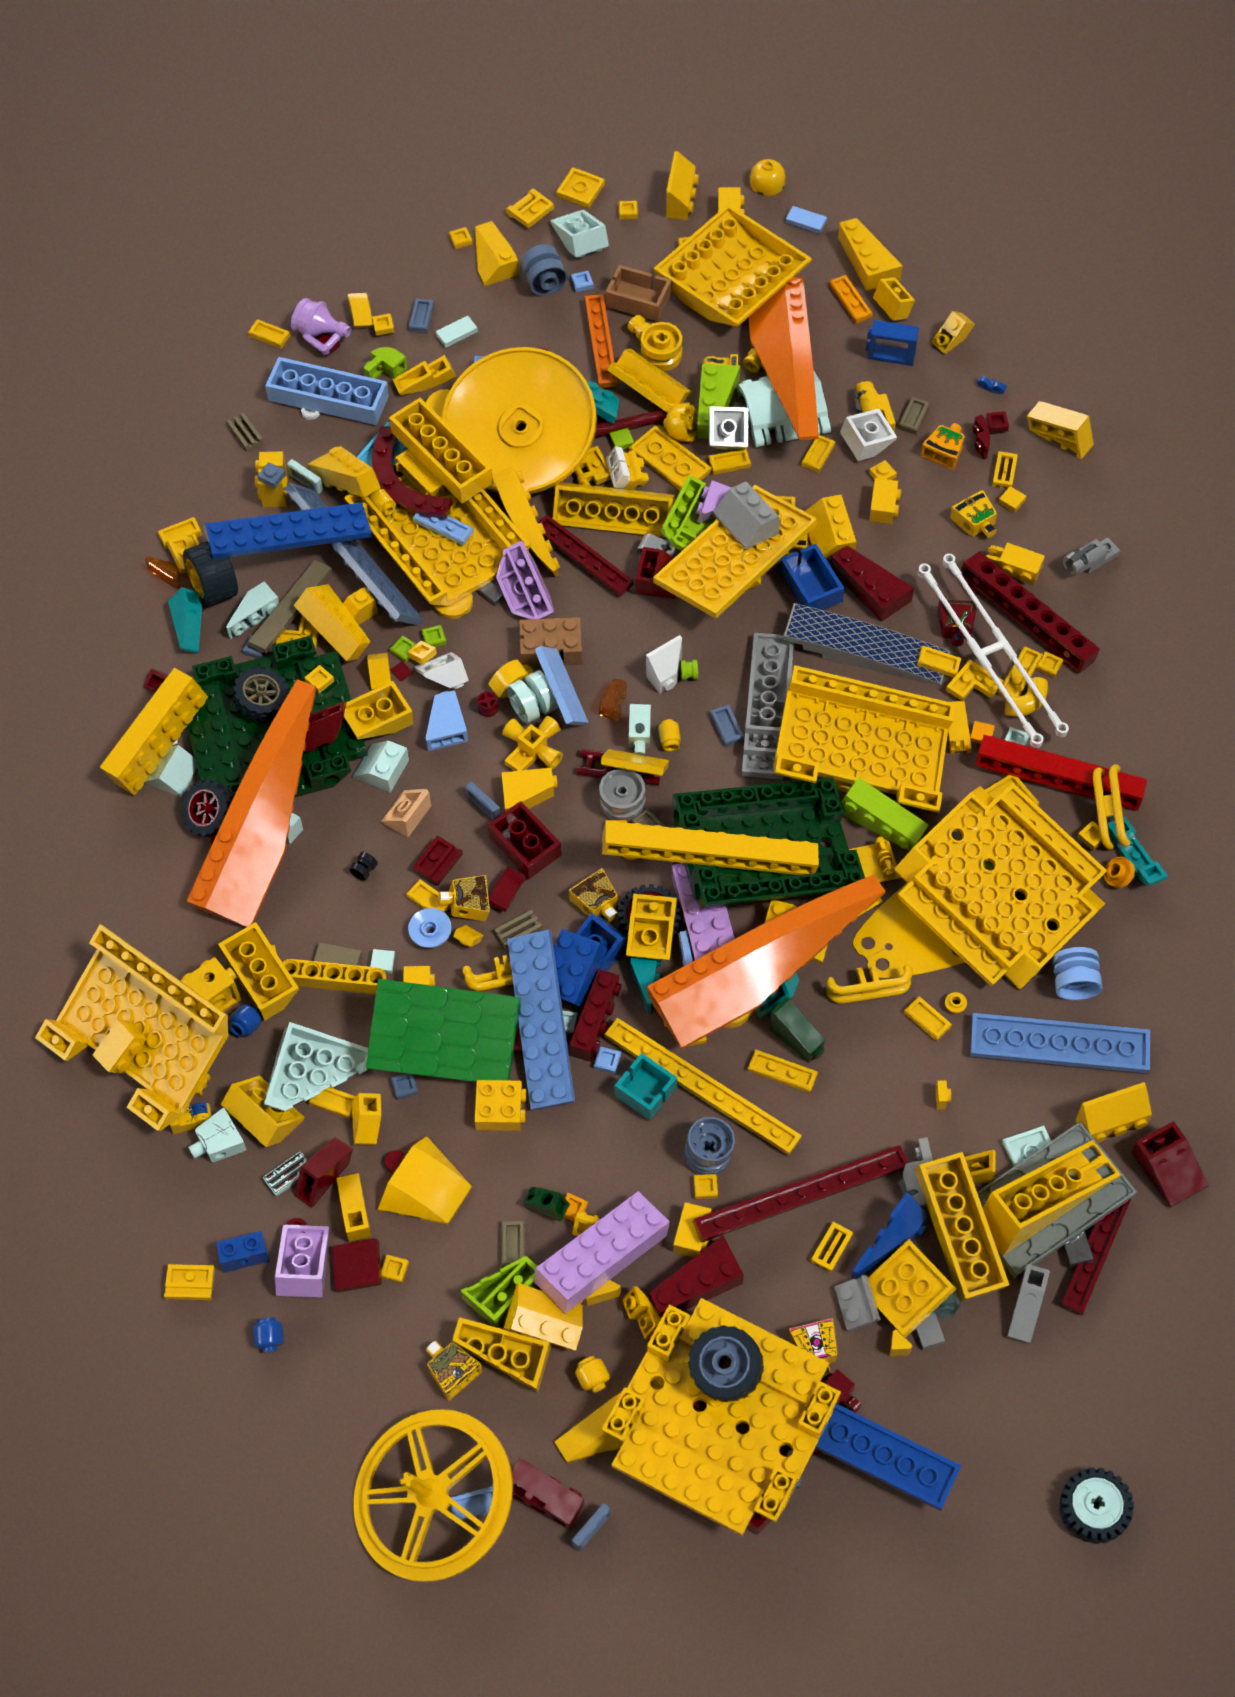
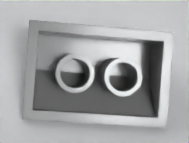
(747, 516)

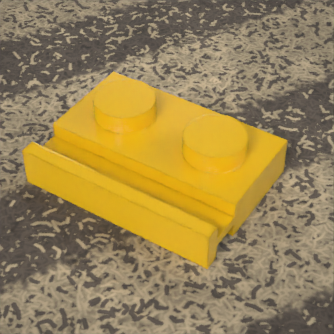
(177, 546)
(189, 1282)

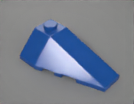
(905, 1223)

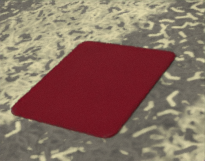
(401, 671)

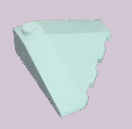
(309, 1064)

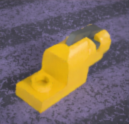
(868, 399)

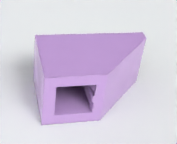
(712, 497)

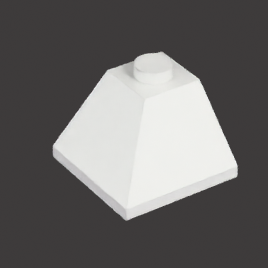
(728, 428)
(664, 665)
(445, 670)

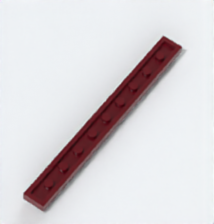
(800, 1193)

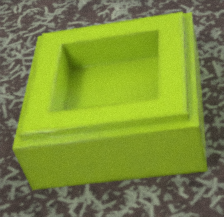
(622, 438)
(434, 636)
(401, 648)

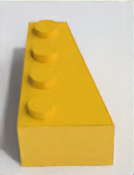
(867, 254)
(345, 472)
(509, 1352)

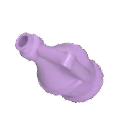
(314, 320)

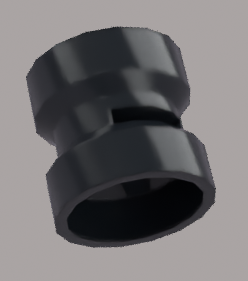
(363, 865)

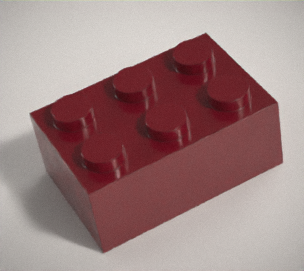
(524, 840)

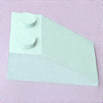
(581, 233)

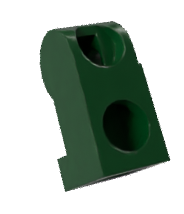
(546, 1202)

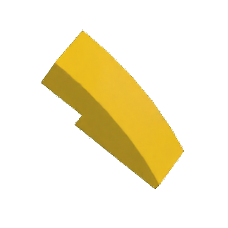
(424, 376)

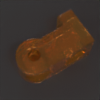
(613, 696)

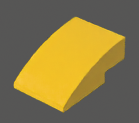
(651, 927)

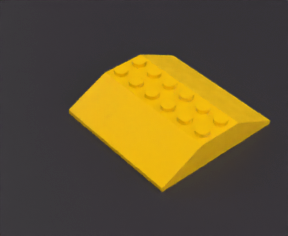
(730, 267)

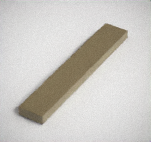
(285, 610)

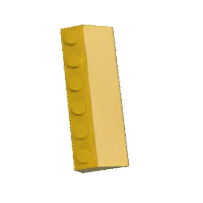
(611, 508)

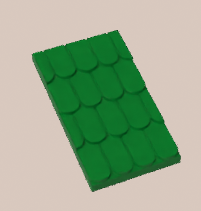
(442, 1031)

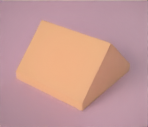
(408, 811)

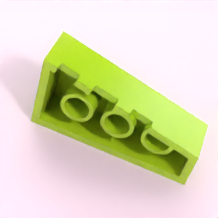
(882, 815)

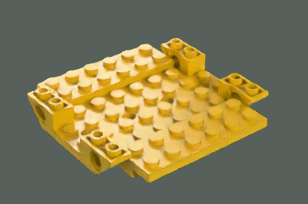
(978, 907)
(700, 1454)

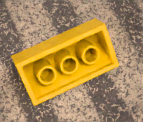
(259, 970)

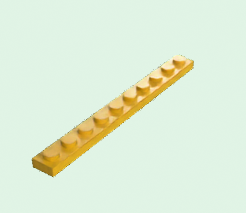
(706, 1087)

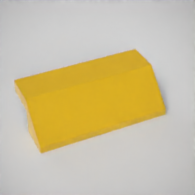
(649, 380)

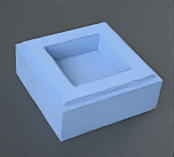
(582, 281)
(607, 1060)

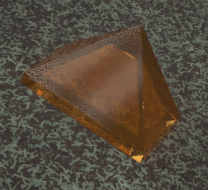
(165, 570)

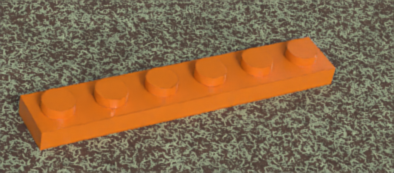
(600, 340)

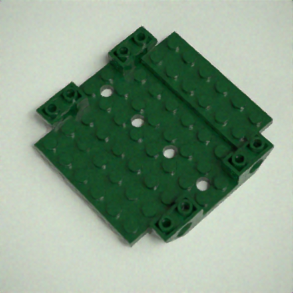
(228, 741)

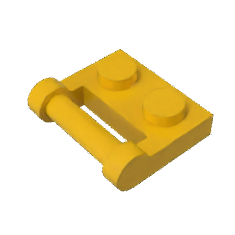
(533, 211)

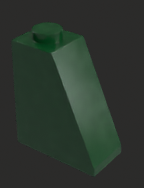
(796, 1031)

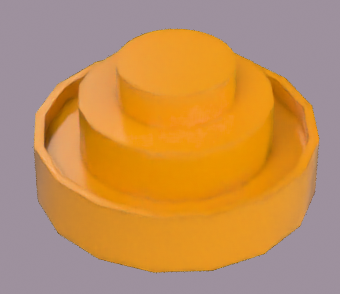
(1119, 872)

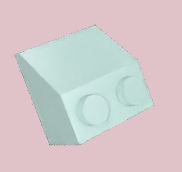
(382, 765)

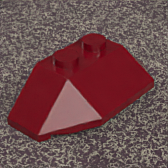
(324, 726)

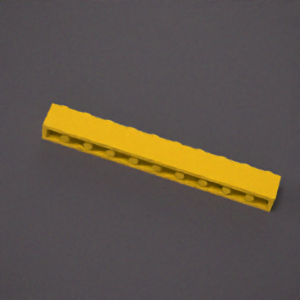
(709, 848)

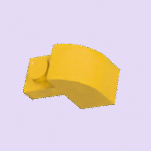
(507, 675)

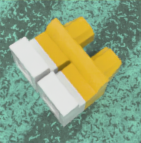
(626, 469)

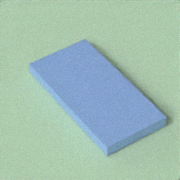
(561, 686)

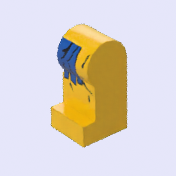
(192, 1118)

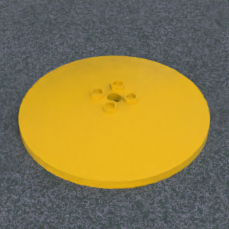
(528, 389)

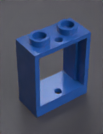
(892, 332)

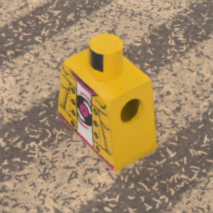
(816, 1339)

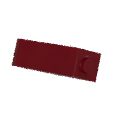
(322, 1171)

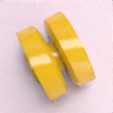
(662, 345)

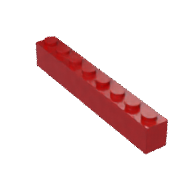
(1055, 770)

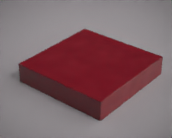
(357, 1265)

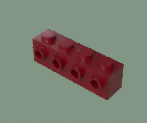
(594, 1015)

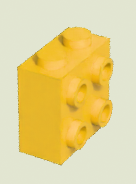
(499, 1105)

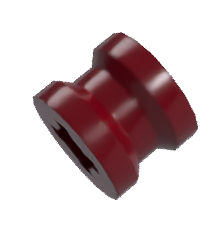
(490, 699)

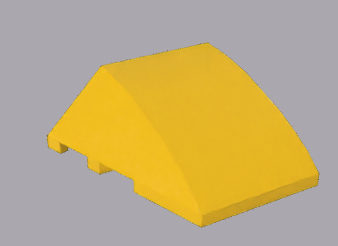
(425, 1185)

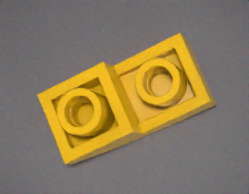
(360, 310)
(641, 1309)

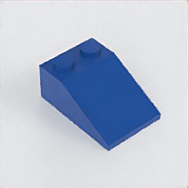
(601, 931)

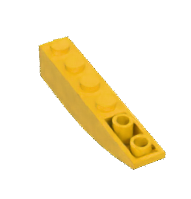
(523, 515)

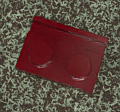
(437, 860)

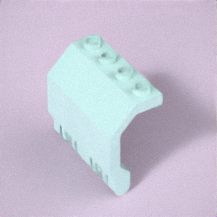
(768, 413)

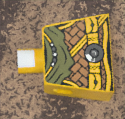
(452, 1368)

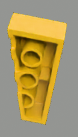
(333, 621)

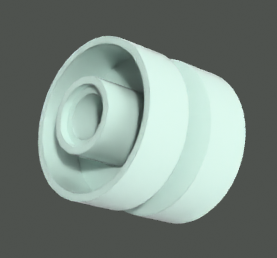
(532, 697)

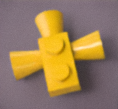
(532, 744)

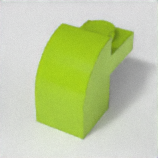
(387, 361)

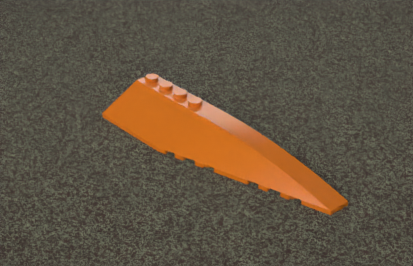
(783, 344)
(258, 819)
(756, 964)

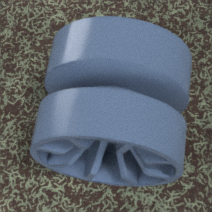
(543, 269)

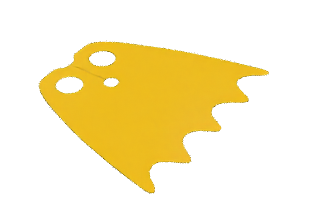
(911, 941)

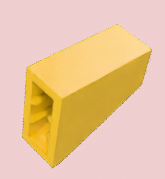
(528, 786)

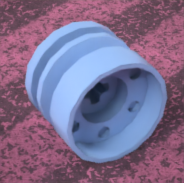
(1077, 973)

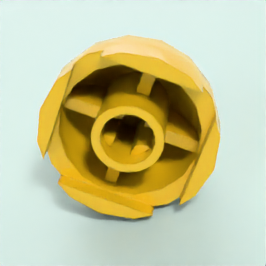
(767, 177)
(681, 422)

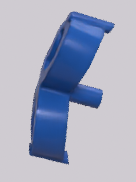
(993, 386)

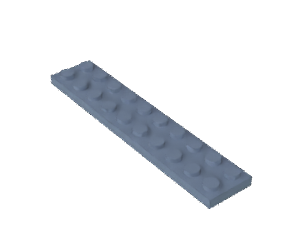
(362, 564)

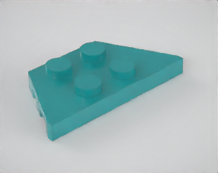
(605, 402)

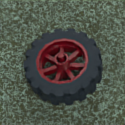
(194, 808)

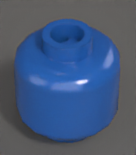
(244, 1020)
(268, 1334)

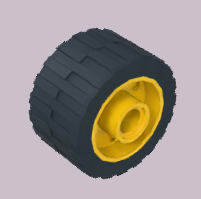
(210, 577)

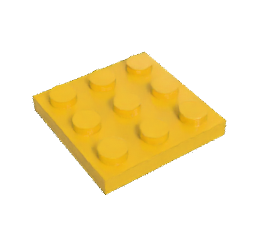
(908, 1288)

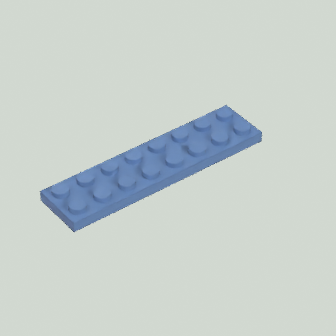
(541, 1020)
(1060, 1043)

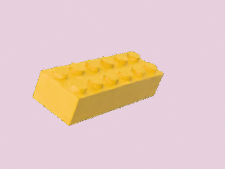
(441, 450)
(154, 731)
(961, 1226)

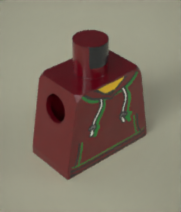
(966, 613)

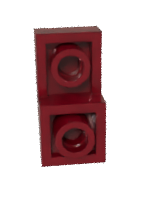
(982, 435)
(506, 888)

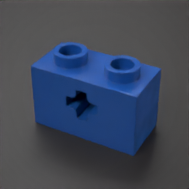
(242, 1251)

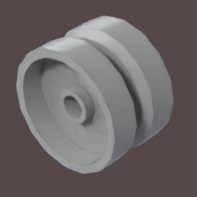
(622, 794)

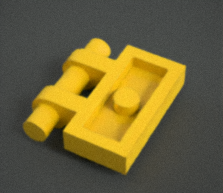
(596, 467)

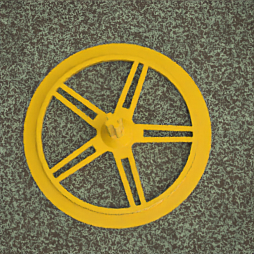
(431, 1494)

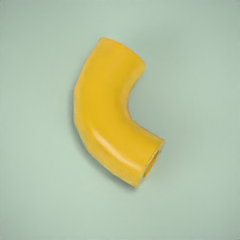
(1029, 702)

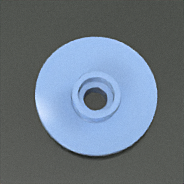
(429, 919)

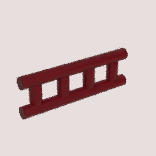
(588, 770)

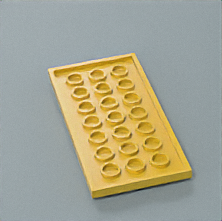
(719, 570)

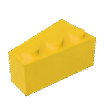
(1063, 426)

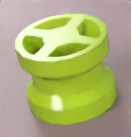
(689, 669)

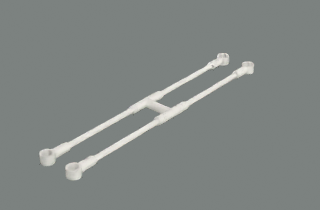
(1001, 644)

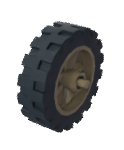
(261, 679)

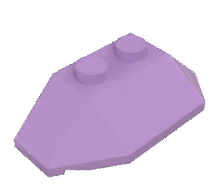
(523, 584)

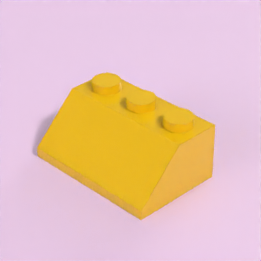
(681, 188)
(832, 527)
(1116, 1112)
(267, 1124)
(539, 1317)

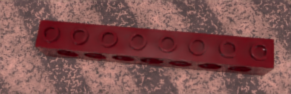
(1029, 612)

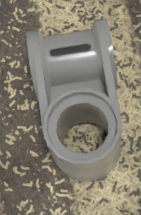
(652, 541)

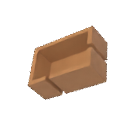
(633, 293)
(555, 633)

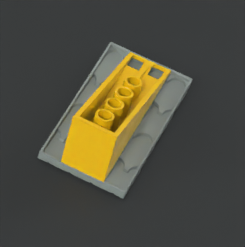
(1052, 1198)

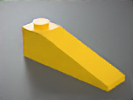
(494, 255)
(587, 1437)

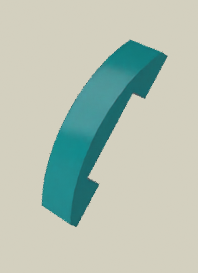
(1145, 869)

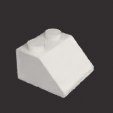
(867, 434)

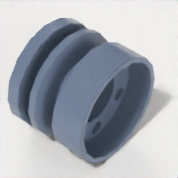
(709, 1134)

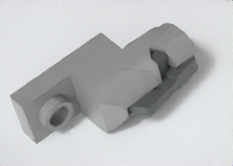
(1091, 556)
(909, 1182)

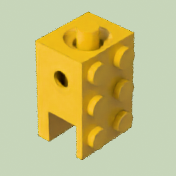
(214, 984)

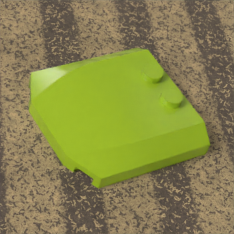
(681, 523)

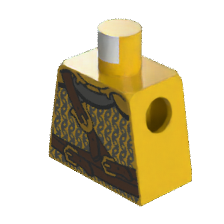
(595, 896)
(467, 898)

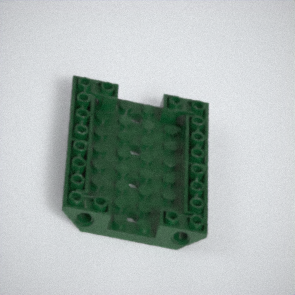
(773, 811)

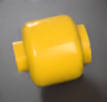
(592, 1374)

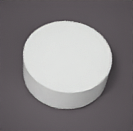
(309, 414)

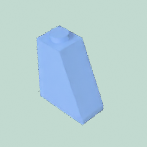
(446, 722)

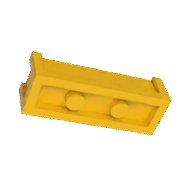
(419, 474)

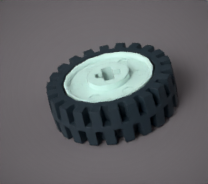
(1114, 1504)

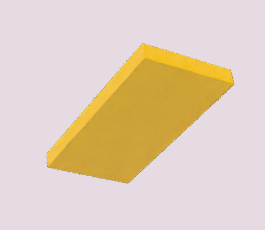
(669, 458)

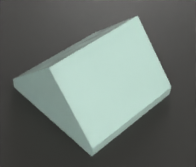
(174, 772)

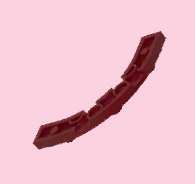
(413, 501)

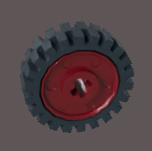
(625, 907)

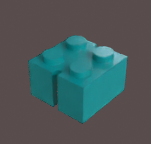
(649, 1086)

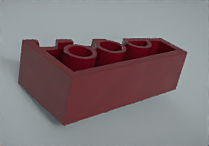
(871, 583)
(702, 1277)

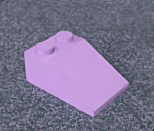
(302, 1261)

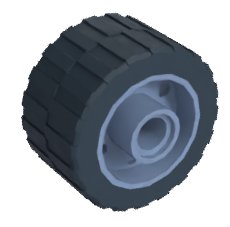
(712, 1349)

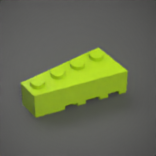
(716, 390)

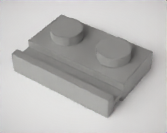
(857, 1303)

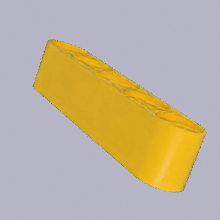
(326, 970)

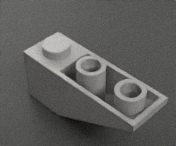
(1028, 1303)

